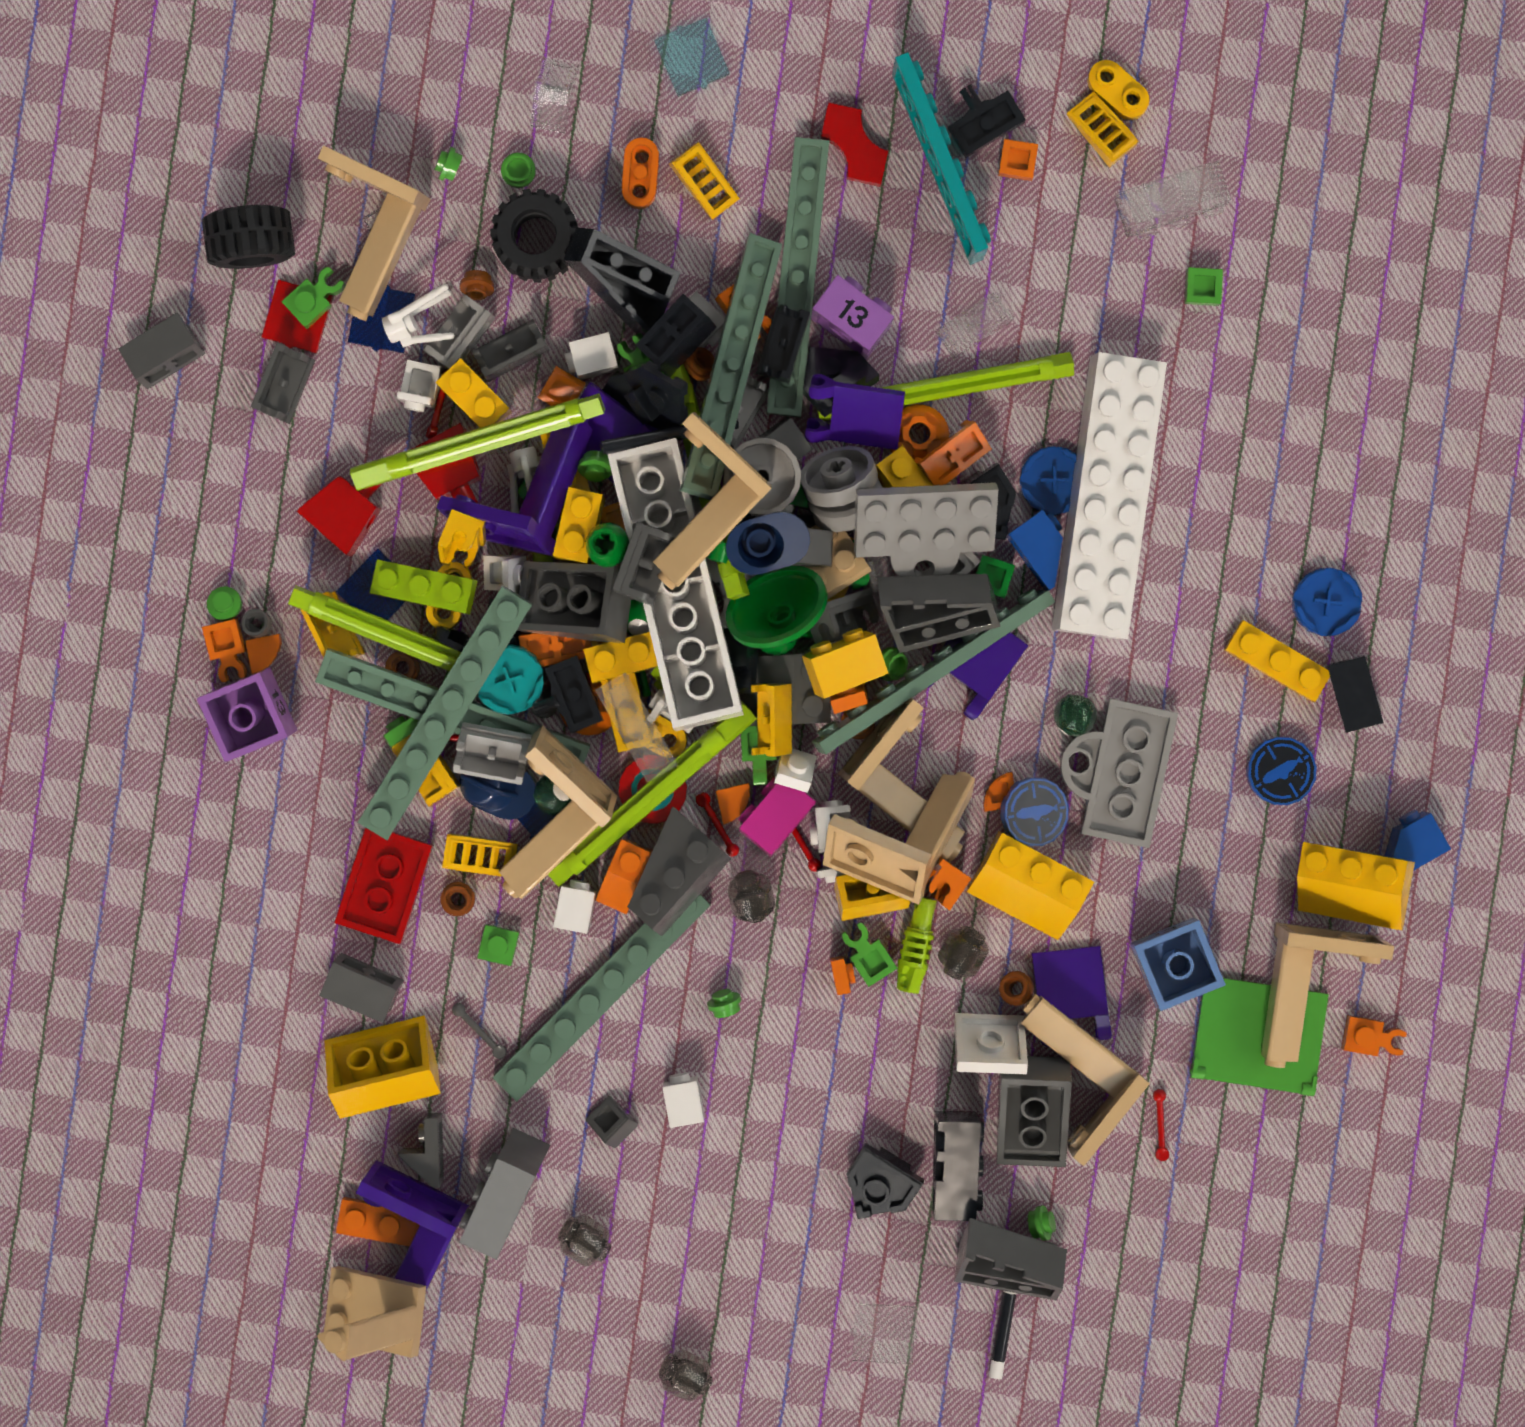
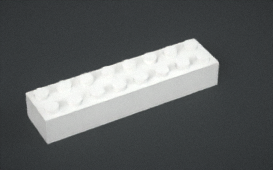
(1109, 496)
(683, 620)

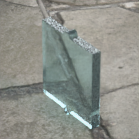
(691, 57)

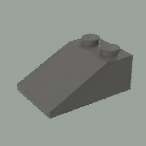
(574, 601)
(790, 669)
(1035, 1114)

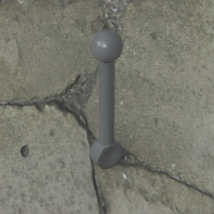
(499, 1050)

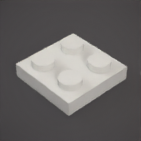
(990, 1043)

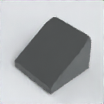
(611, 1122)

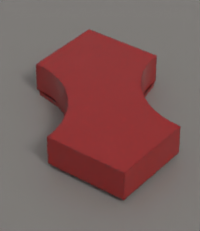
(845, 131)

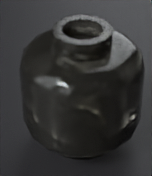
(751, 896)
(963, 952)
(584, 1240)
(685, 1375)

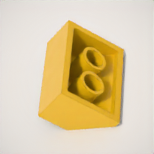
(1354, 885)
(1030, 886)
(381, 1067)

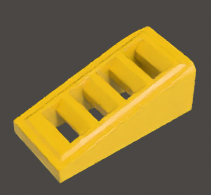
(1128, 139)
(714, 173)
(451, 847)

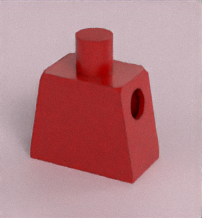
(452, 477)
(342, 513)

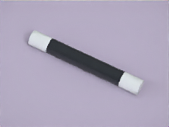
(1002, 1335)

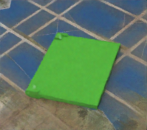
(1232, 1039)

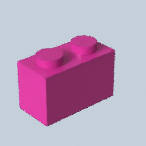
(775, 816)

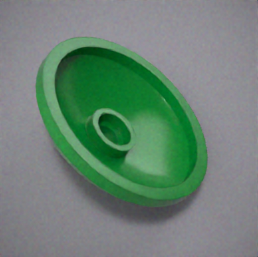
(779, 607)

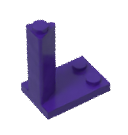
(543, 502)
(430, 1208)

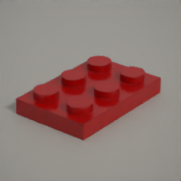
(384, 885)

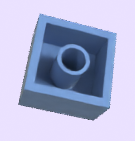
(1177, 964)

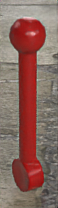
(432, 429)
(703, 800)
(814, 863)
(1161, 1152)

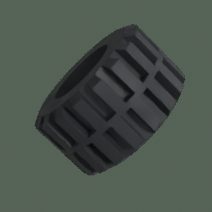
(518, 211)
(248, 236)

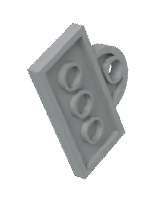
(925, 524)
(1122, 771)

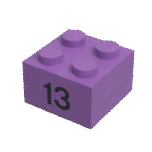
(852, 315)
(247, 714)

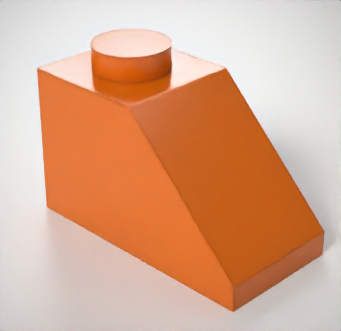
(623, 875)

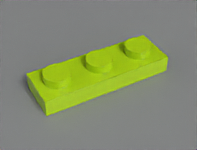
(423, 587)

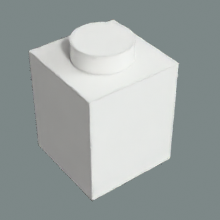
(592, 356)
(575, 906)
(683, 1100)

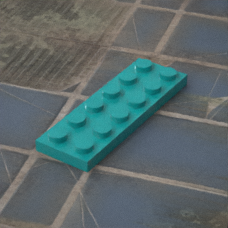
(946, 171)

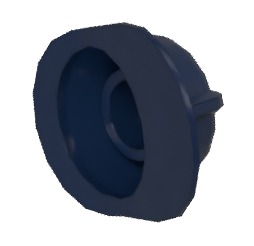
(767, 543)
(499, 797)

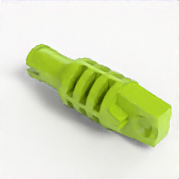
(916, 946)

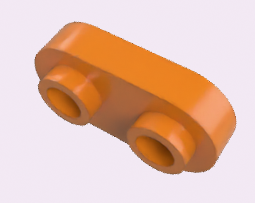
(640, 174)

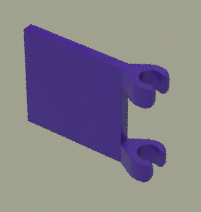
(858, 414)
(614, 423)
(987, 670)
(1074, 985)

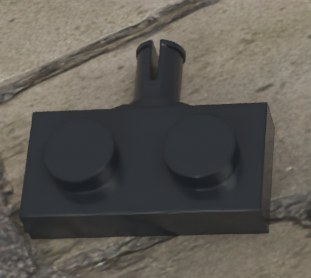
(984, 121)
(570, 695)

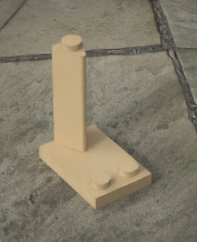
(386, 236)
(718, 515)
(880, 785)
(590, 807)
(894, 864)
(1292, 981)
(1096, 1063)
(372, 1314)

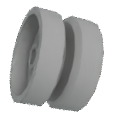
(782, 472)
(832, 483)

